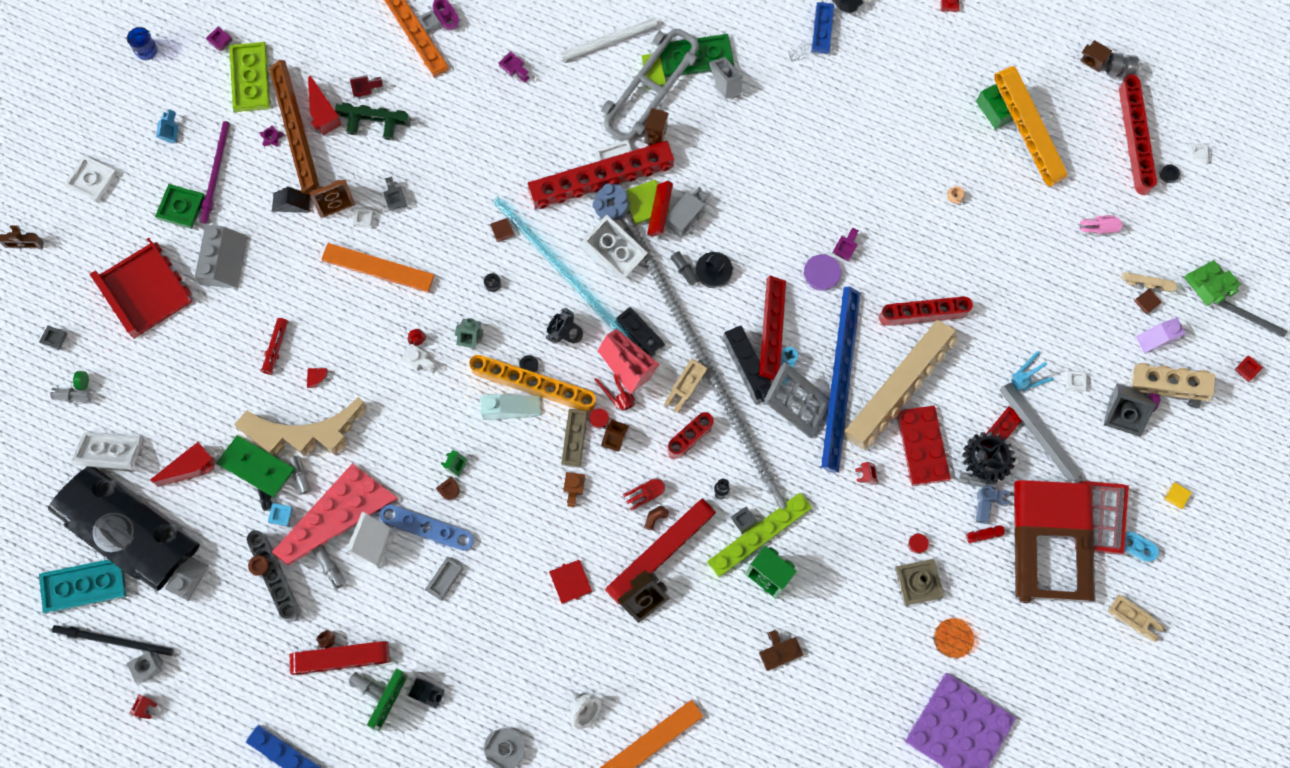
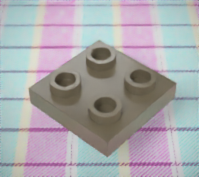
(919, 582)

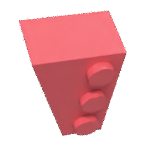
(627, 360)

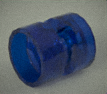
(142, 43)

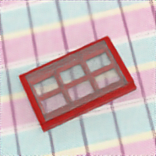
(1109, 516)

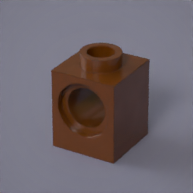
(1095, 55)
(615, 435)

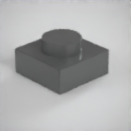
(53, 337)
(744, 520)

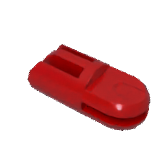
(650, 490)

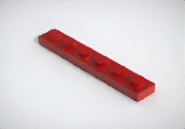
(772, 327)

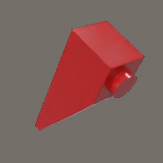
(321, 111)
(188, 465)

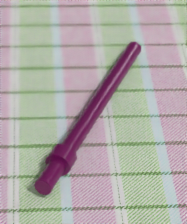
(207, 204)

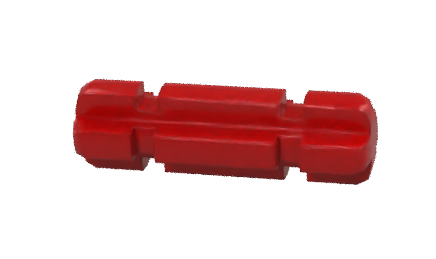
(984, 534)

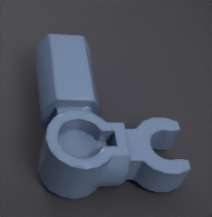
(987, 495)

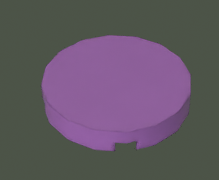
(822, 272)

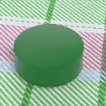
(80, 380)

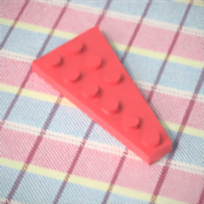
(334, 513)

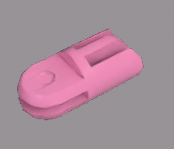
(1101, 224)

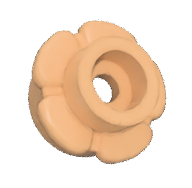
(958, 191)

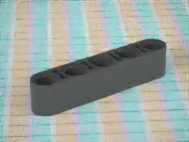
(280, 582)

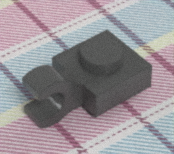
(394, 196)

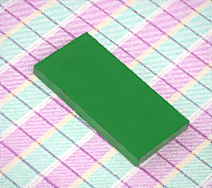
(710, 49)

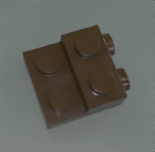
(644, 596)

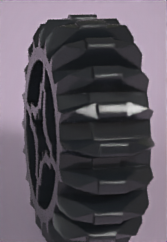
(975, 446)

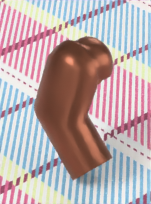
(653, 515)

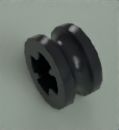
(488, 278)

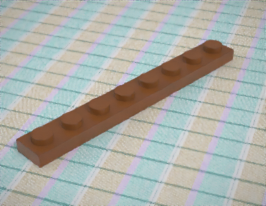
(294, 127)

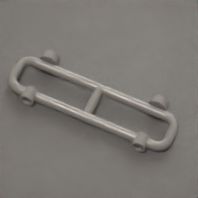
(661, 40)

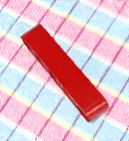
(933, 306)
(339, 658)

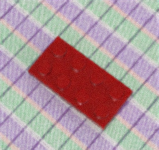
(923, 445)

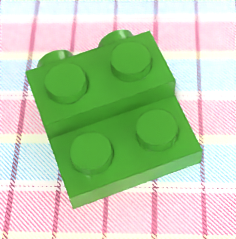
(1212, 283)

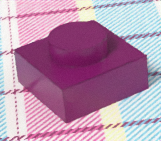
(218, 39)

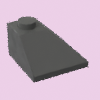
(1128, 410)

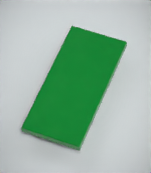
(255, 466)

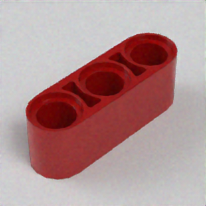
(694, 427)

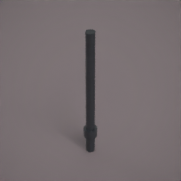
(75, 632)

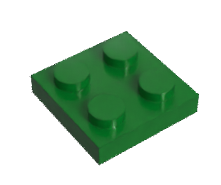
(180, 206)

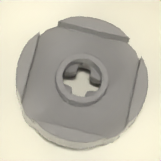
(501, 737)

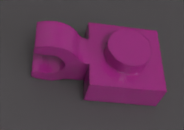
(513, 64)
(846, 246)

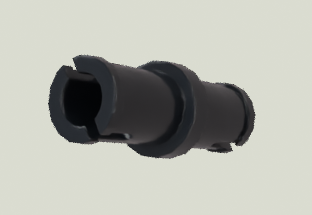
(721, 488)

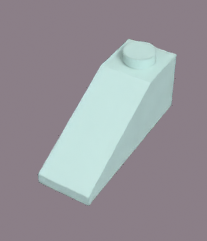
(509, 406)

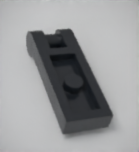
(640, 331)

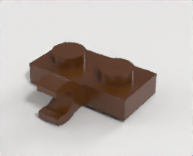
(17, 240)
(779, 652)

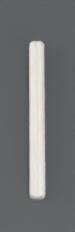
(608, 39)

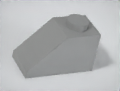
(726, 78)
(186, 578)

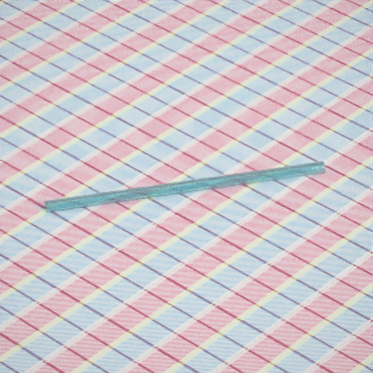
(560, 268)

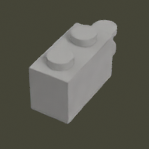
(686, 212)

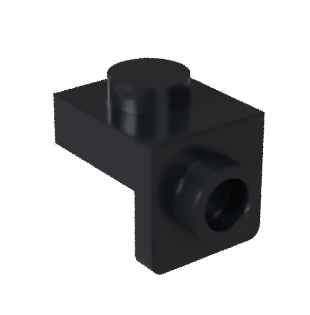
(426, 693)

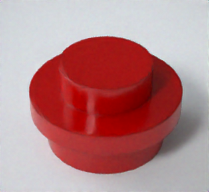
(416, 337)

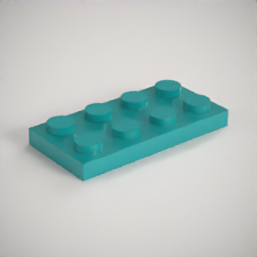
(81, 586)

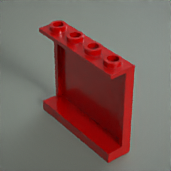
(143, 289)

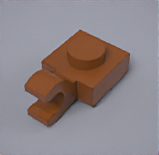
(573, 485)

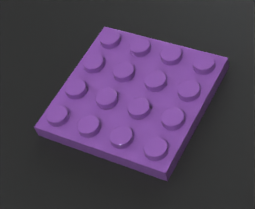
(959, 727)

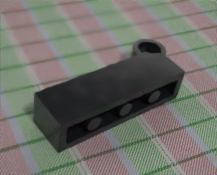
(746, 363)

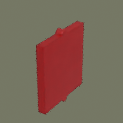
(570, 581)

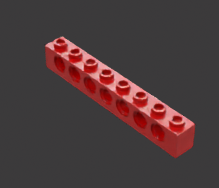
(607, 167)

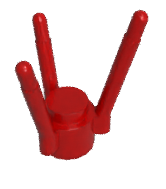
(625, 400)

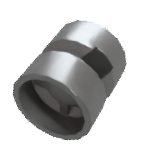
(1121, 65)

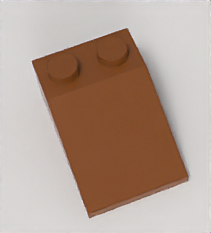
(332, 198)

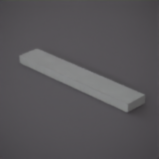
(1040, 432)

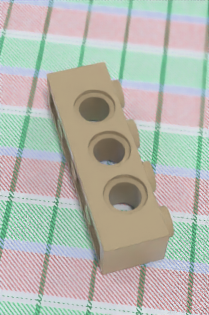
(1203, 378)

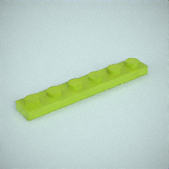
(759, 535)

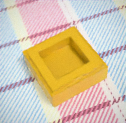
(1177, 495)

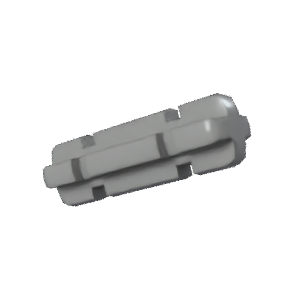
(966, 478)

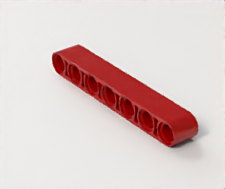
(1134, 141)
(663, 547)

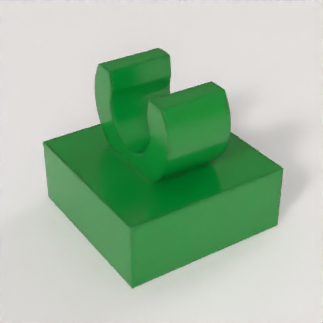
(455, 463)

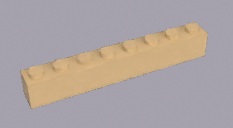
(901, 385)

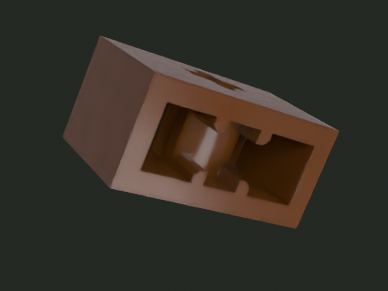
(656, 126)

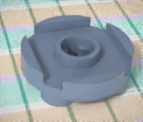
(603, 198)

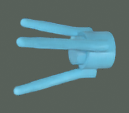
(1022, 380)

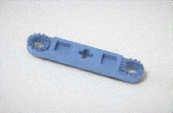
(412, 523)

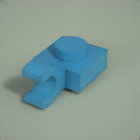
(166, 128)

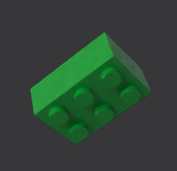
(770, 571)

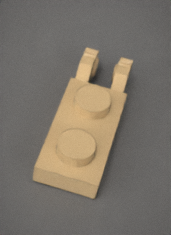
(1150, 282)
(686, 383)
(1134, 617)

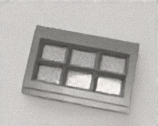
(797, 400)

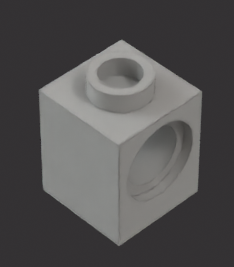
(136, 666)

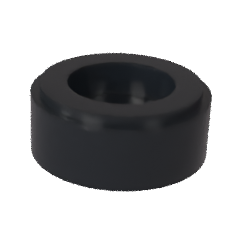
(1169, 173)
(529, 363)

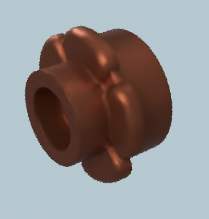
(326, 639)

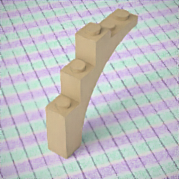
(302, 438)

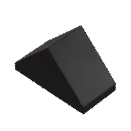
(291, 200)

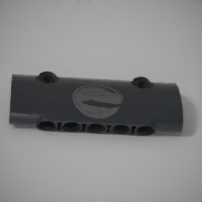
(122, 527)

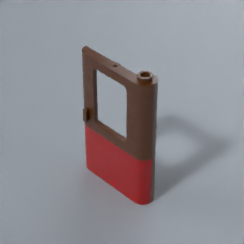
(1058, 511)

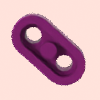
(446, 15)

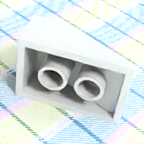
(613, 248)
(370, 541)

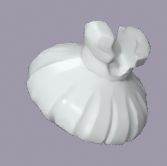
(583, 709)

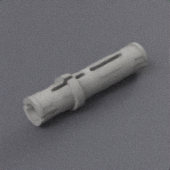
(329, 568)

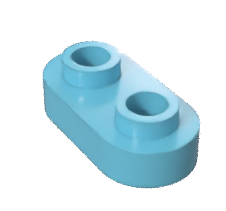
(1138, 545)

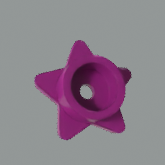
(270, 132)

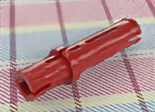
(268, 365)

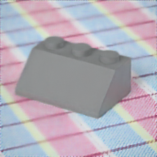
(220, 257)

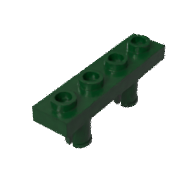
(365, 112)

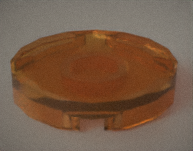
(953, 638)

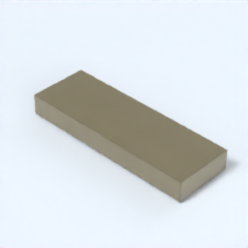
(574, 438)

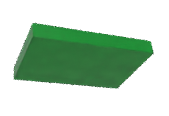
(387, 700)

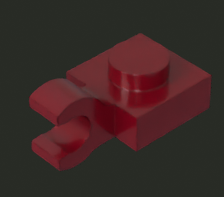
(362, 86)

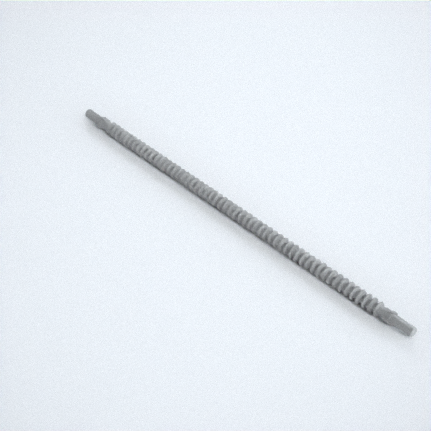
(772, 487)

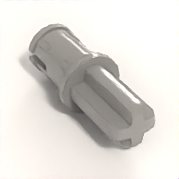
(70, 395)
(300, 475)
(366, 686)

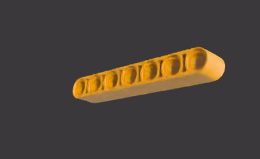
(1030, 125)
(525, 376)

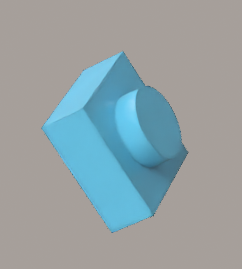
(280, 515)

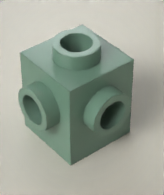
(469, 333)

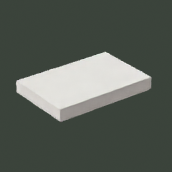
(107, 450)

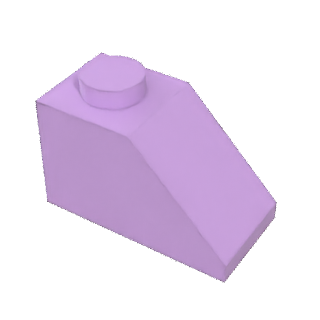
(1161, 335)

